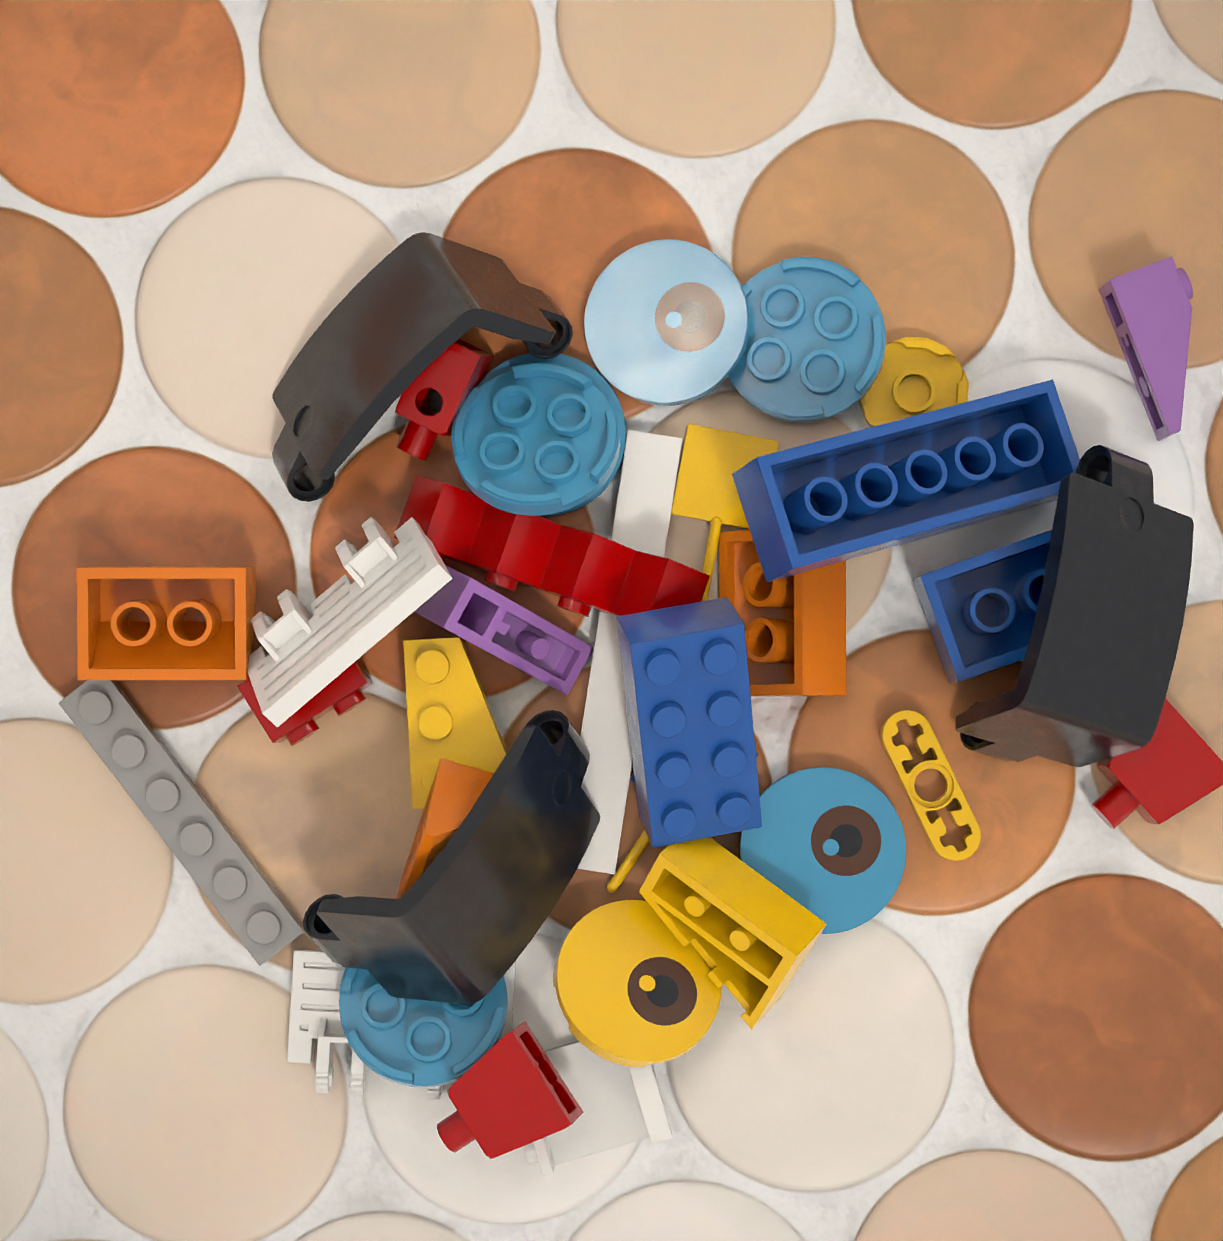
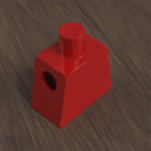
(451, 375)
(1161, 776)
(508, 1098)

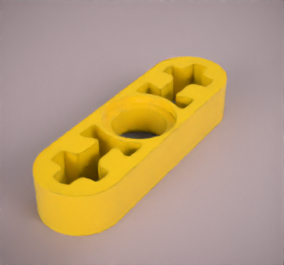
(935, 828)

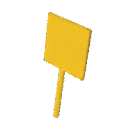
(706, 481)

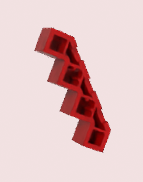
(547, 556)

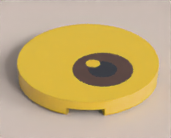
(633, 986)

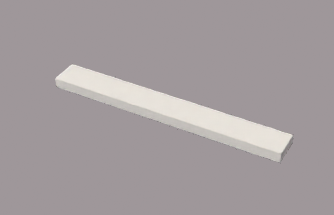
(642, 525)

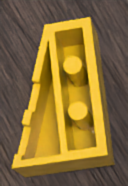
(446, 713)
(733, 919)

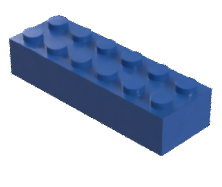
(906, 479)

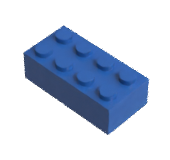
(985, 606)
(690, 721)

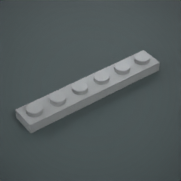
(183, 817)

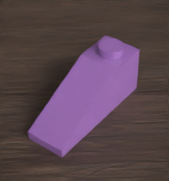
(1153, 328)
(507, 631)

